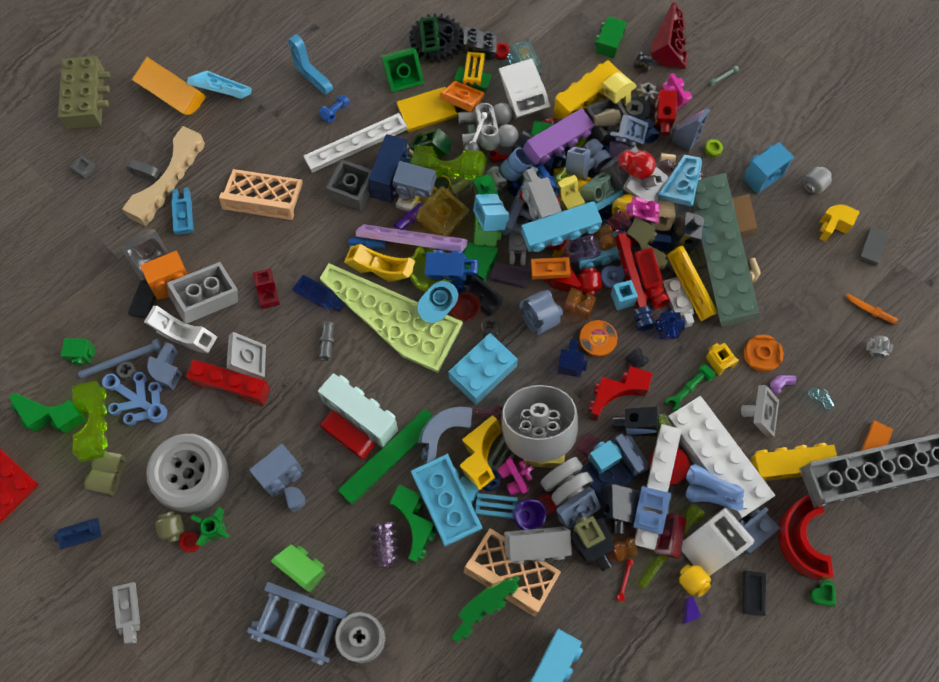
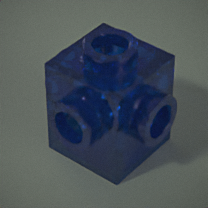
(670, 325)

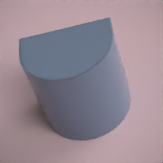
(294, 498)

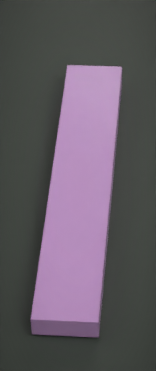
(411, 238)

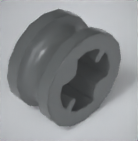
(121, 368)

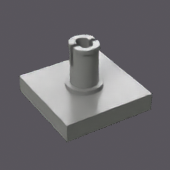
(646, 188)
(246, 356)
(764, 411)

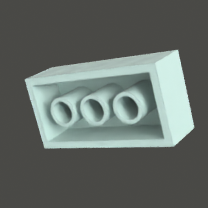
(359, 410)

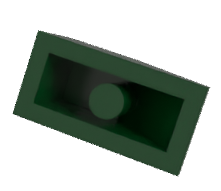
(434, 138)

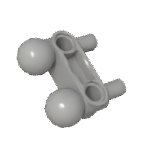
(490, 136)

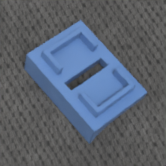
(648, 520)

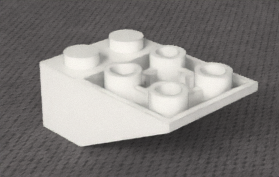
(524, 88)
(717, 542)

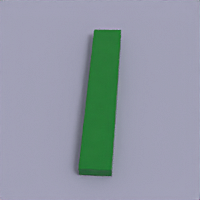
(384, 459)

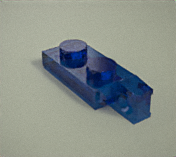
(317, 293)

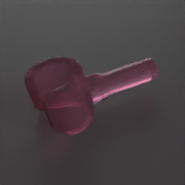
(490, 411)

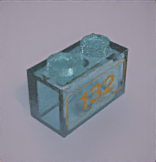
(523, 51)

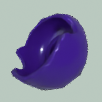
(529, 514)

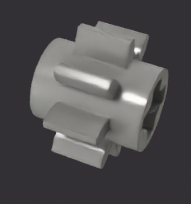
(647, 92)
(879, 347)

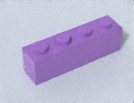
(557, 137)

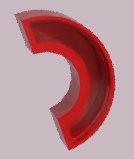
(795, 544)

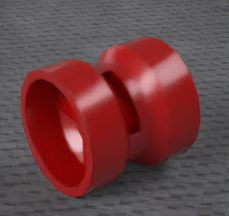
(657, 296)

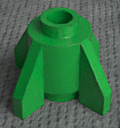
(207, 526)

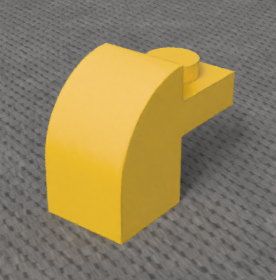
(839, 218)

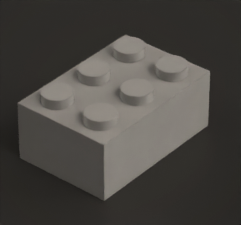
(202, 292)

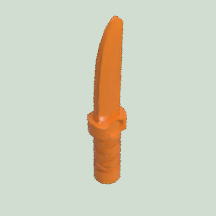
(876, 312)

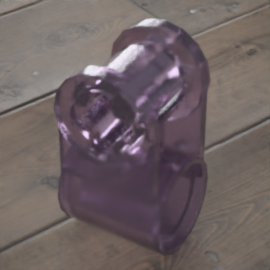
(584, 249)

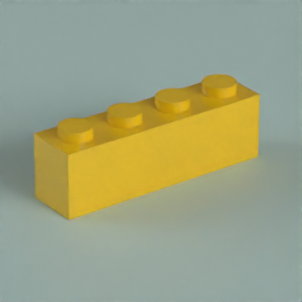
(786, 463)

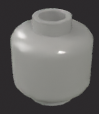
(817, 180)

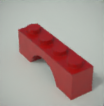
(242, 385)

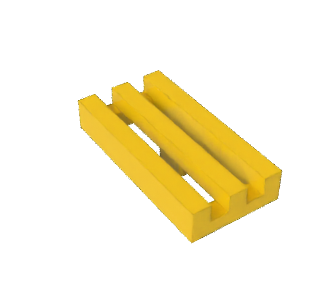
(472, 79)

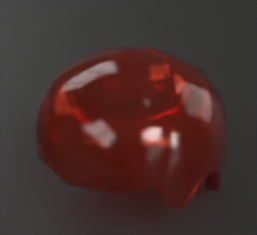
(466, 307)

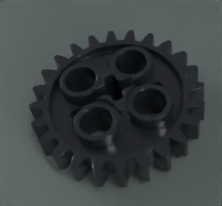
(450, 39)

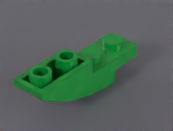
(488, 600)

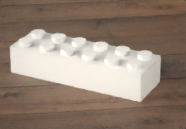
(716, 451)

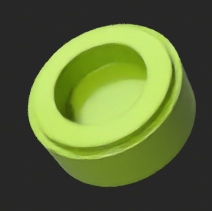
(713, 148)

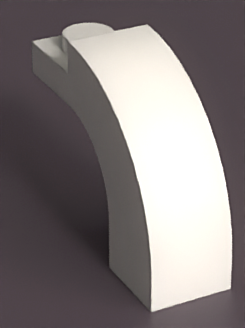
(186, 335)

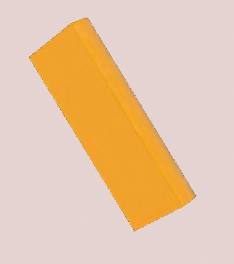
(168, 87)

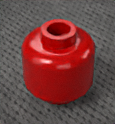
(590, 281)

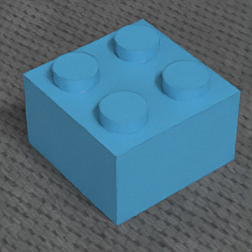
(767, 167)

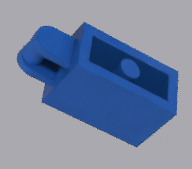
(449, 265)

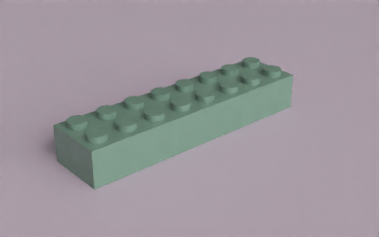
(725, 252)

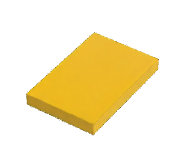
(425, 110)

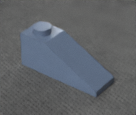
(689, 131)

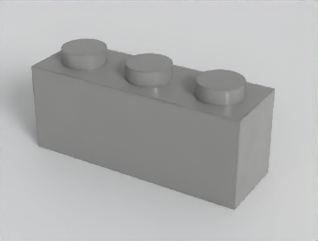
(537, 544)

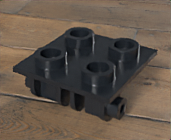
(479, 40)

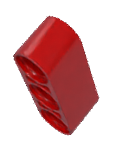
(347, 434)

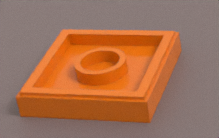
(462, 96)

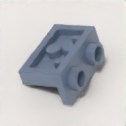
(631, 131)
(631, 455)
(579, 506)
(759, 528)

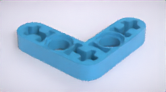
(302, 63)

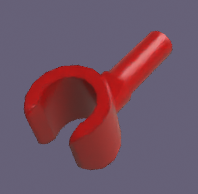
(496, 157)

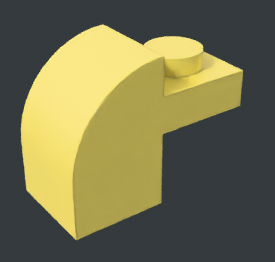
(618, 88)
(569, 193)

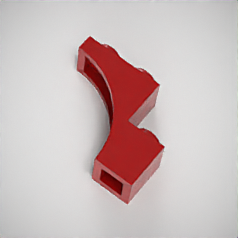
(632, 383)

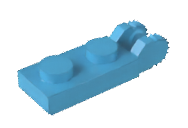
(182, 213)

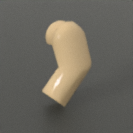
(754, 269)

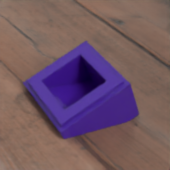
(690, 611)

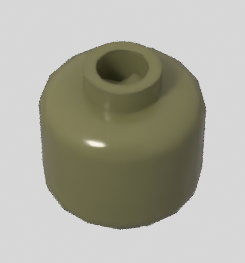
(169, 526)

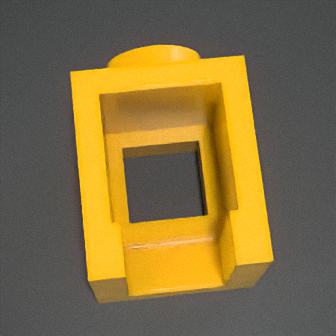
(716, 362)

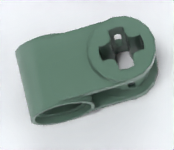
(597, 188)

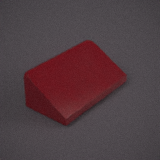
(671, 541)

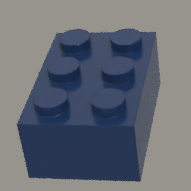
(384, 169)

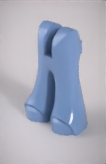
(709, 488)

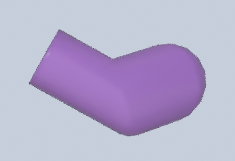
(781, 380)

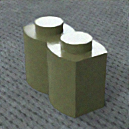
(105, 474)

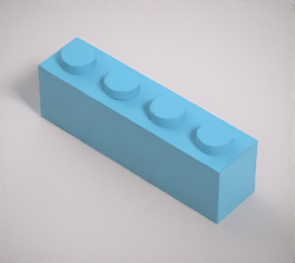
(561, 227)

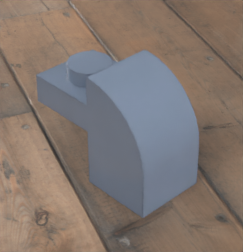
(579, 162)
(161, 368)

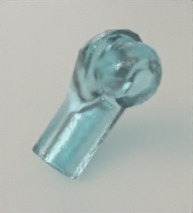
(822, 395)

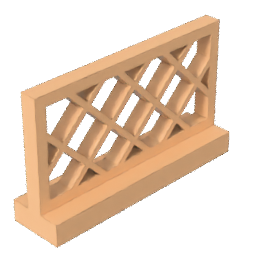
(258, 205)
(487, 578)

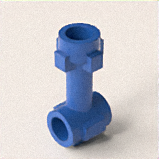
(328, 114)

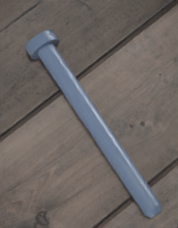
(156, 345)

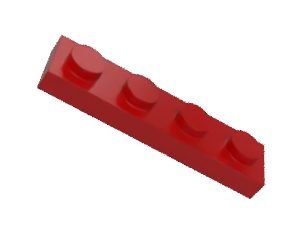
(628, 263)

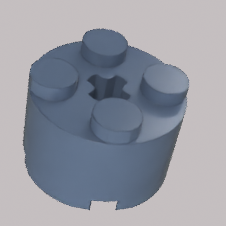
(541, 312)

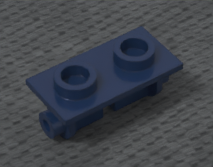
(78, 533)

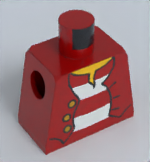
(665, 111)

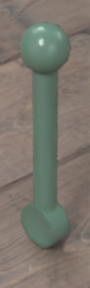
(735, 69)

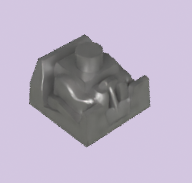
(143, 249)

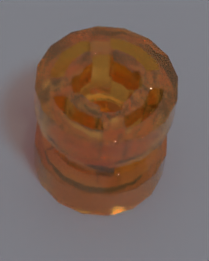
(605, 237)
(625, 549)

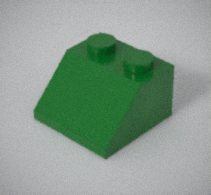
(402, 69)

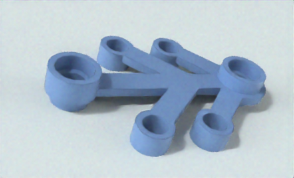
(137, 400)

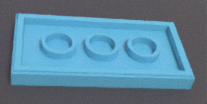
(446, 500)

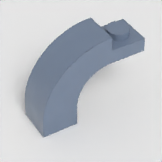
(453, 417)

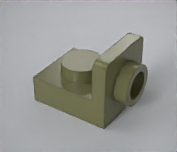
(588, 531)

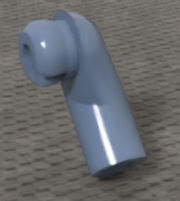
(273, 621)

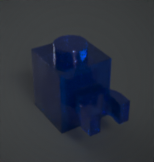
(571, 361)

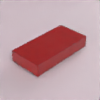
(648, 268)

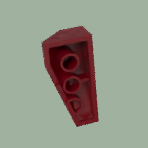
(670, 41)

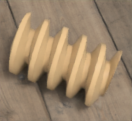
(666, 215)

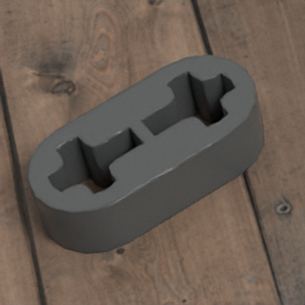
(143, 170)

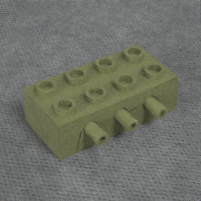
(82, 92)

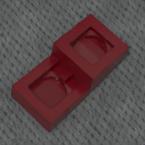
(266, 288)

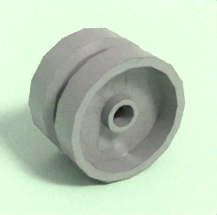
(566, 481)
(348, 634)

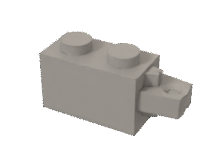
(539, 196)

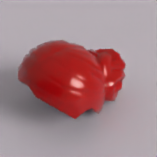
(637, 164)

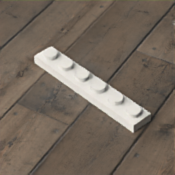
(355, 142)
(660, 476)

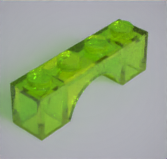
(467, 165)
(91, 440)

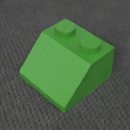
(299, 567)

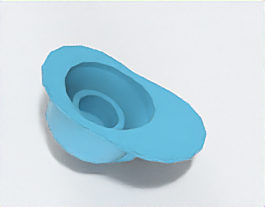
(437, 301)

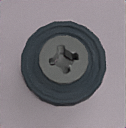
(640, 105)

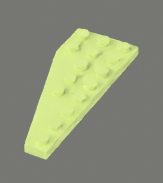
(394, 318)

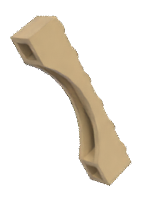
(144, 205)

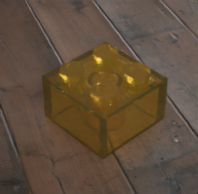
(442, 213)

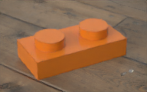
(550, 268)

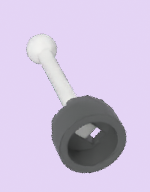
(472, 145)

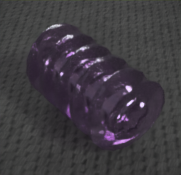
(384, 546)

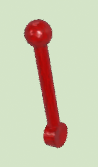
(621, 597)

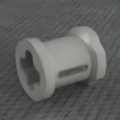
(497, 178)

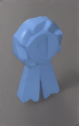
(612, 275)

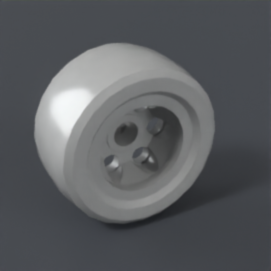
(540, 408)
(204, 487)

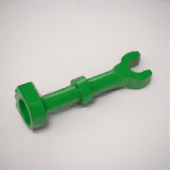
(689, 387)

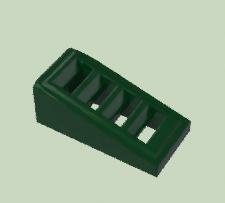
(426, 22)

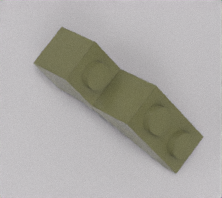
(643, 234)

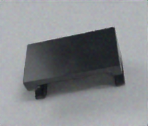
(488, 298)

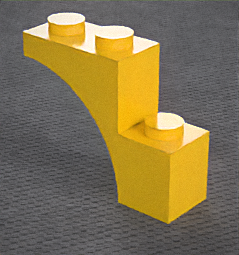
(386, 267)
(478, 445)

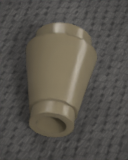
(608, 118)

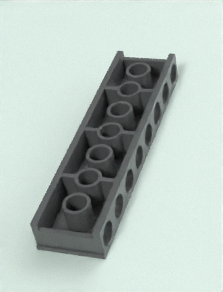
(872, 470)

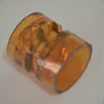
(579, 303)

